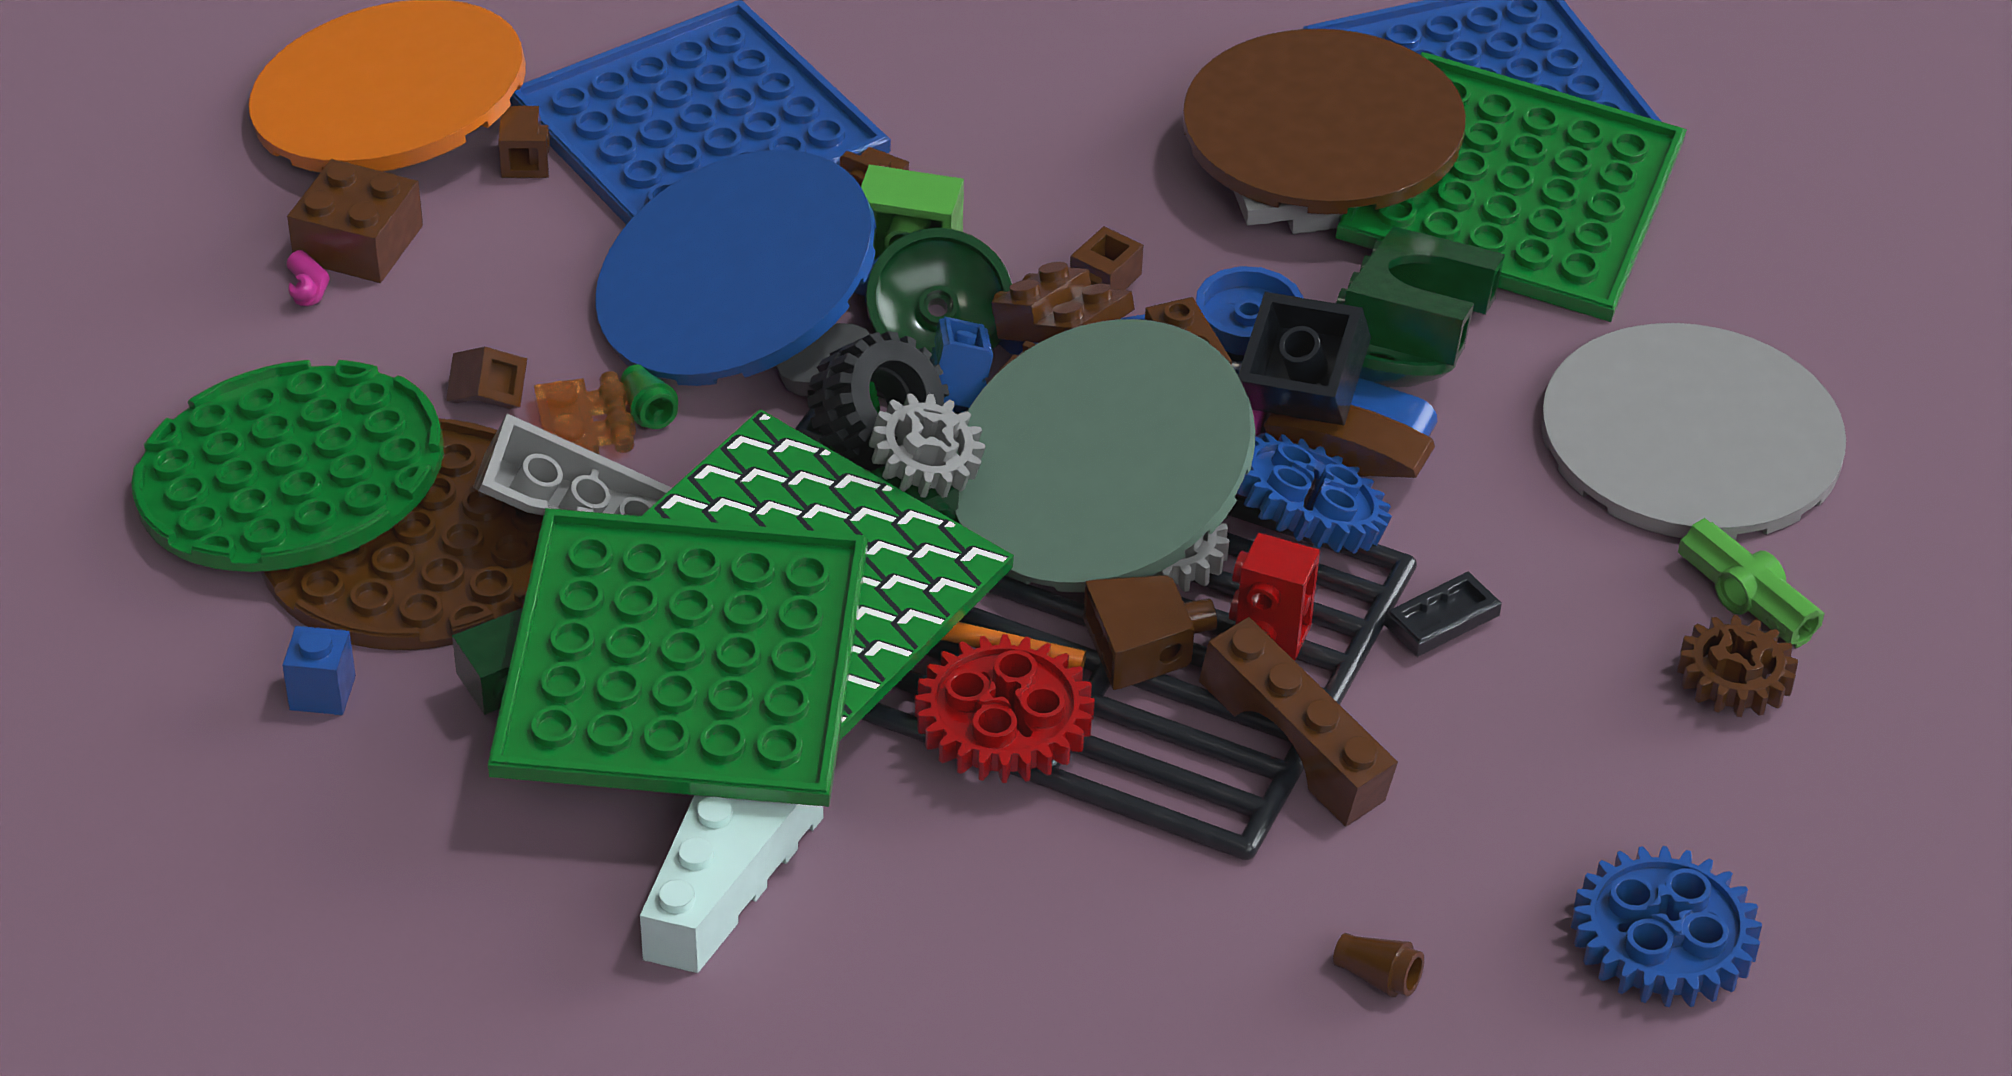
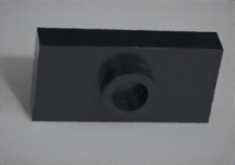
(1442, 613)

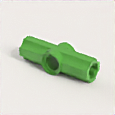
(1751, 582)

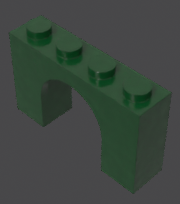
(1423, 292)

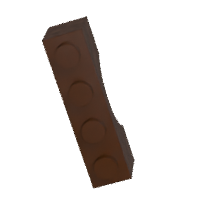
(1340, 758)

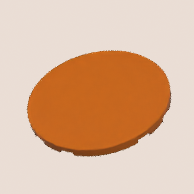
(387, 85)

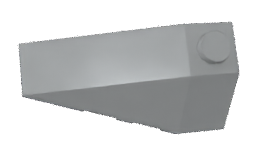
(545, 471)

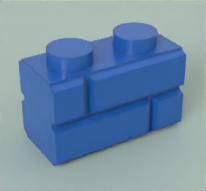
(965, 359)

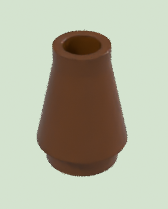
(1383, 963)

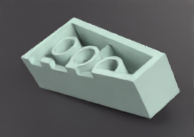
(714, 871)

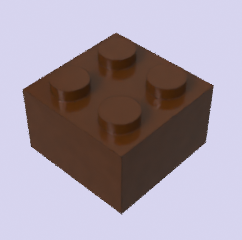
(356, 220)

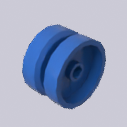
(1233, 301)

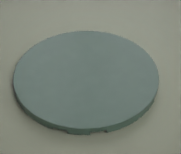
(1107, 452)

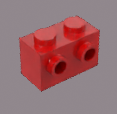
(1277, 589)

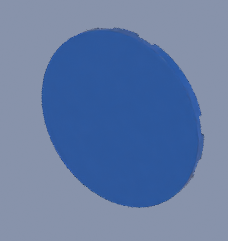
(736, 266)

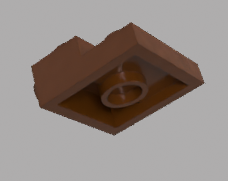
(1056, 302)

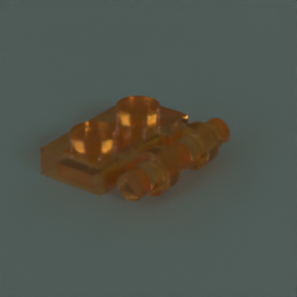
(568, 409)

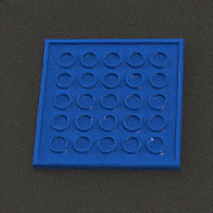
(1513, 38)
(689, 100)

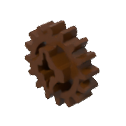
(1737, 666)

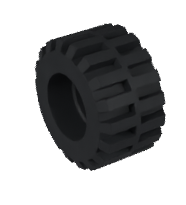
(843, 395)

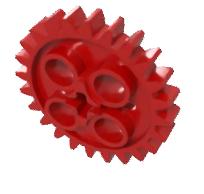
(1004, 708)

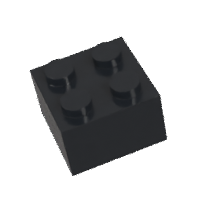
(1305, 358)

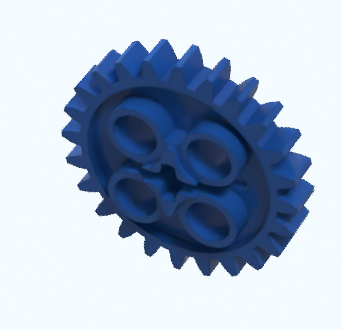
(1340, 508)
(1666, 926)

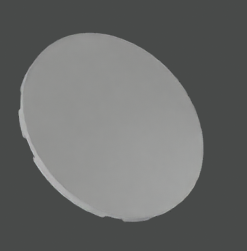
(1692, 429)

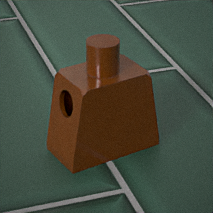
(1143, 626)

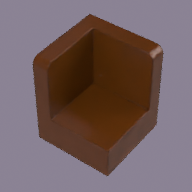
(487, 377)

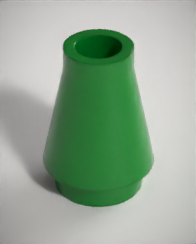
(649, 398)

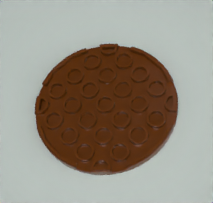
(1324, 120)
(433, 572)

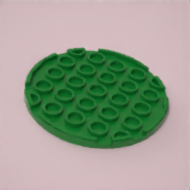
(288, 466)

